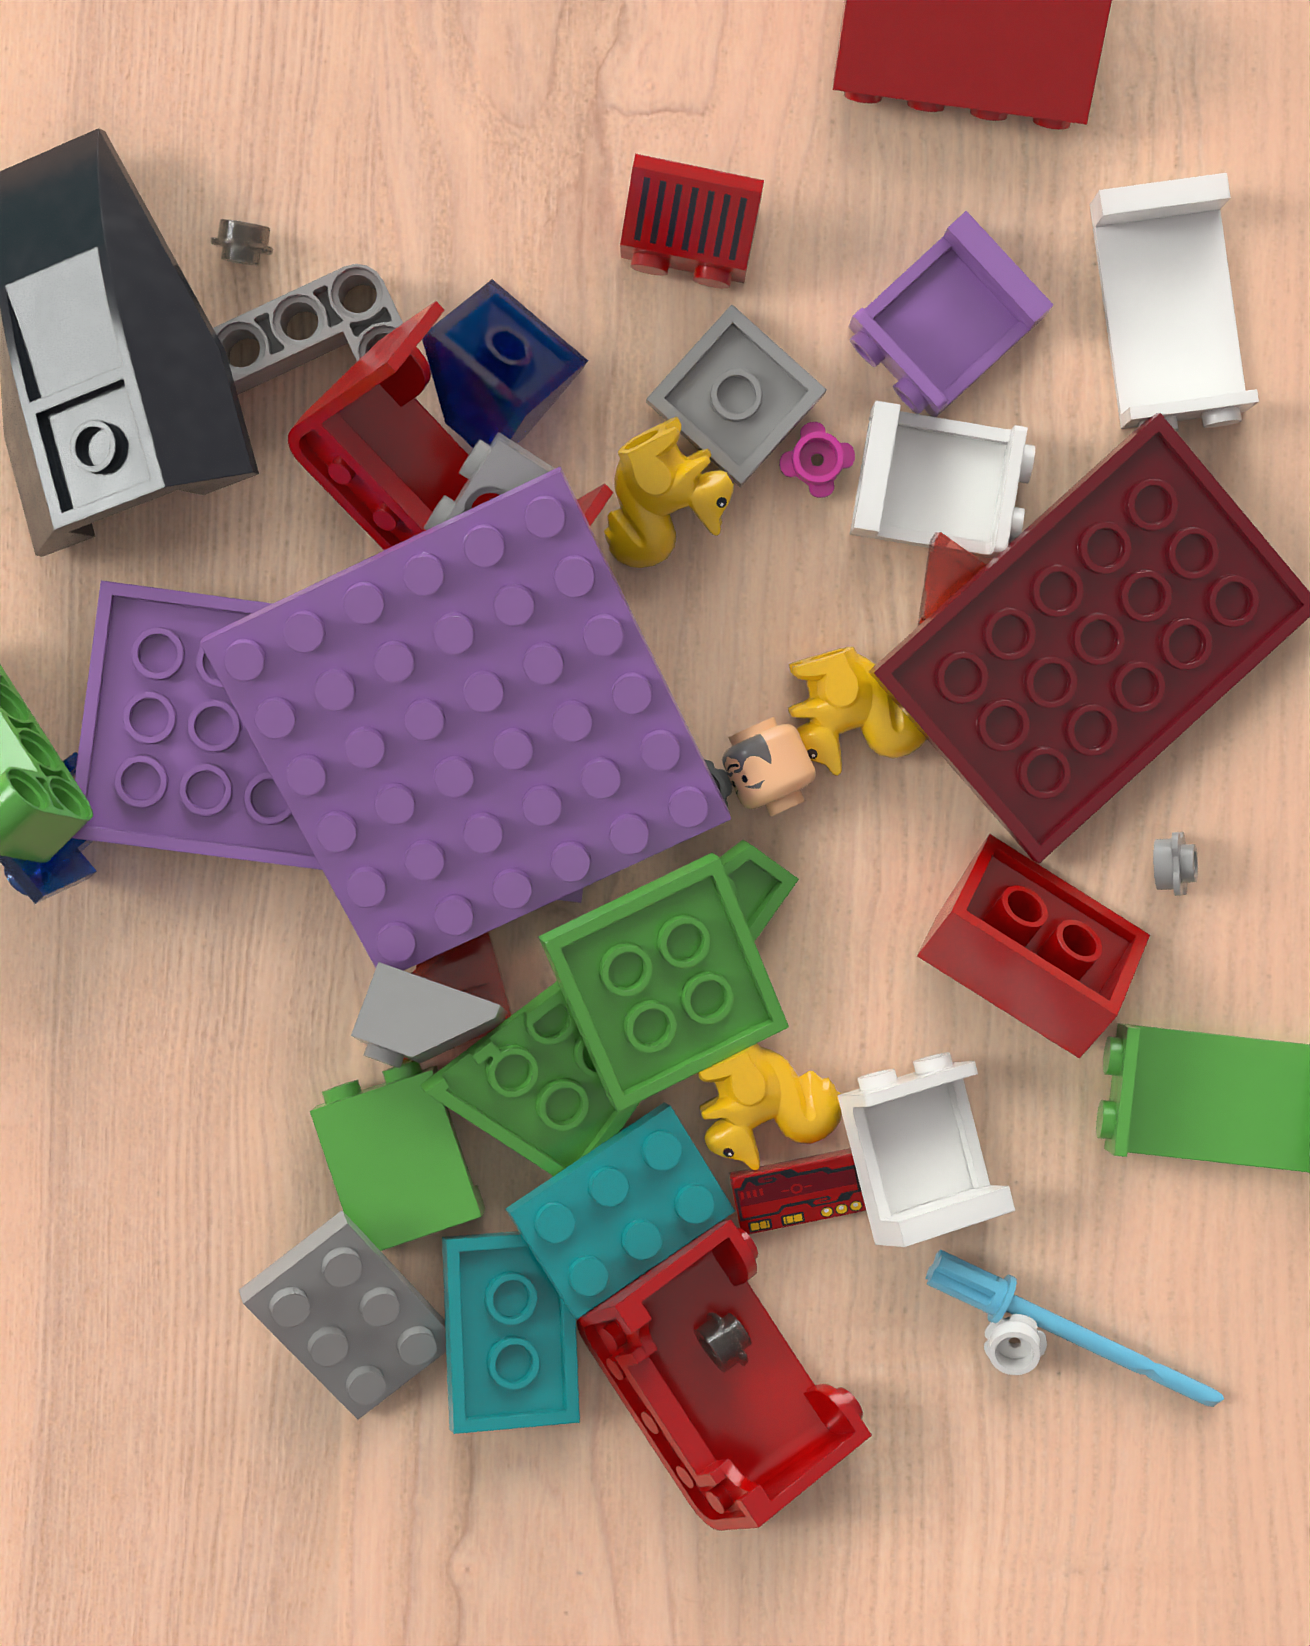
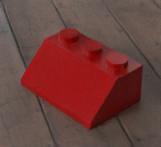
(1035, 947)

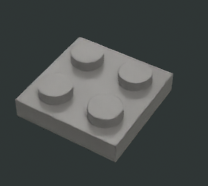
(736, 395)

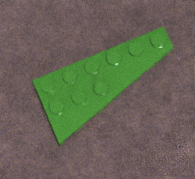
(533, 1074)

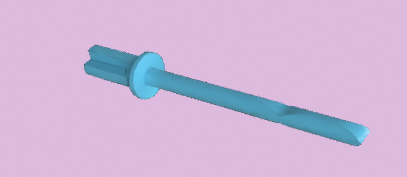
(997, 1297)

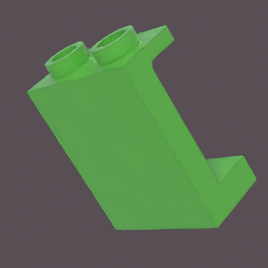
(396, 1158)

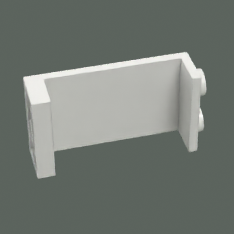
(1170, 302)

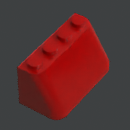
(975, 56)

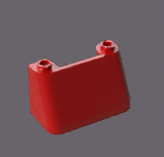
(729, 1439)

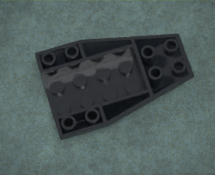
(103, 351)

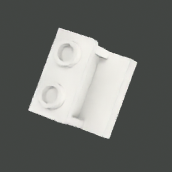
(940, 478)
(919, 1152)

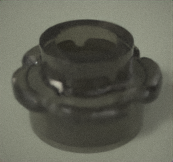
(242, 241)
(723, 1340)

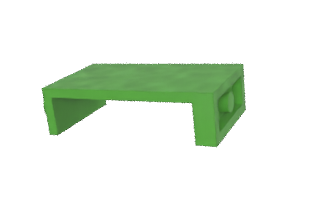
(1207, 1098)

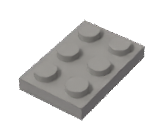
(347, 1315)

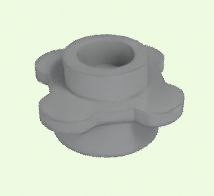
(1174, 863)

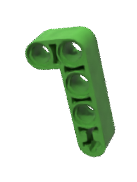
(37, 793)

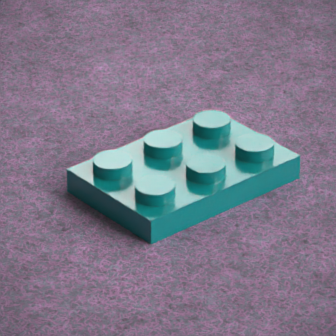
(620, 1210)
(505, 1337)

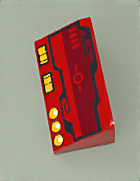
(797, 1191)

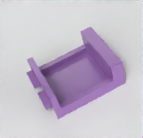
(948, 317)

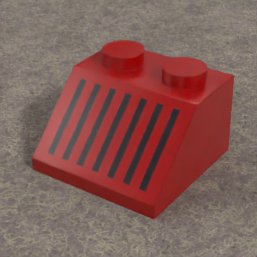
(690, 221)

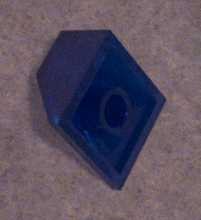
(497, 366)

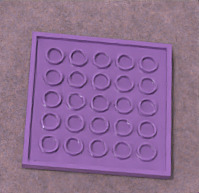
(468, 724)

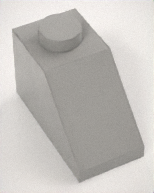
(419, 1017)

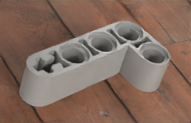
(335, 325)

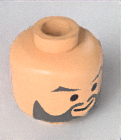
(768, 766)

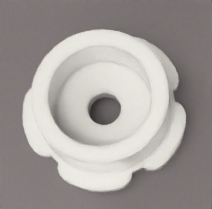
(1015, 1357)

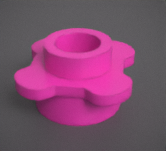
(835, 458)

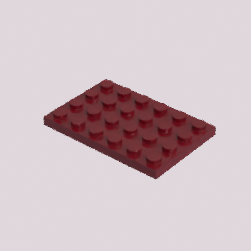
(1095, 638)

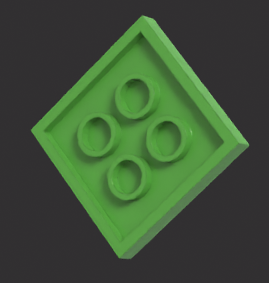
(664, 981)

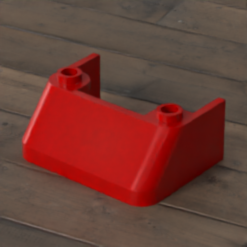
(382, 448)

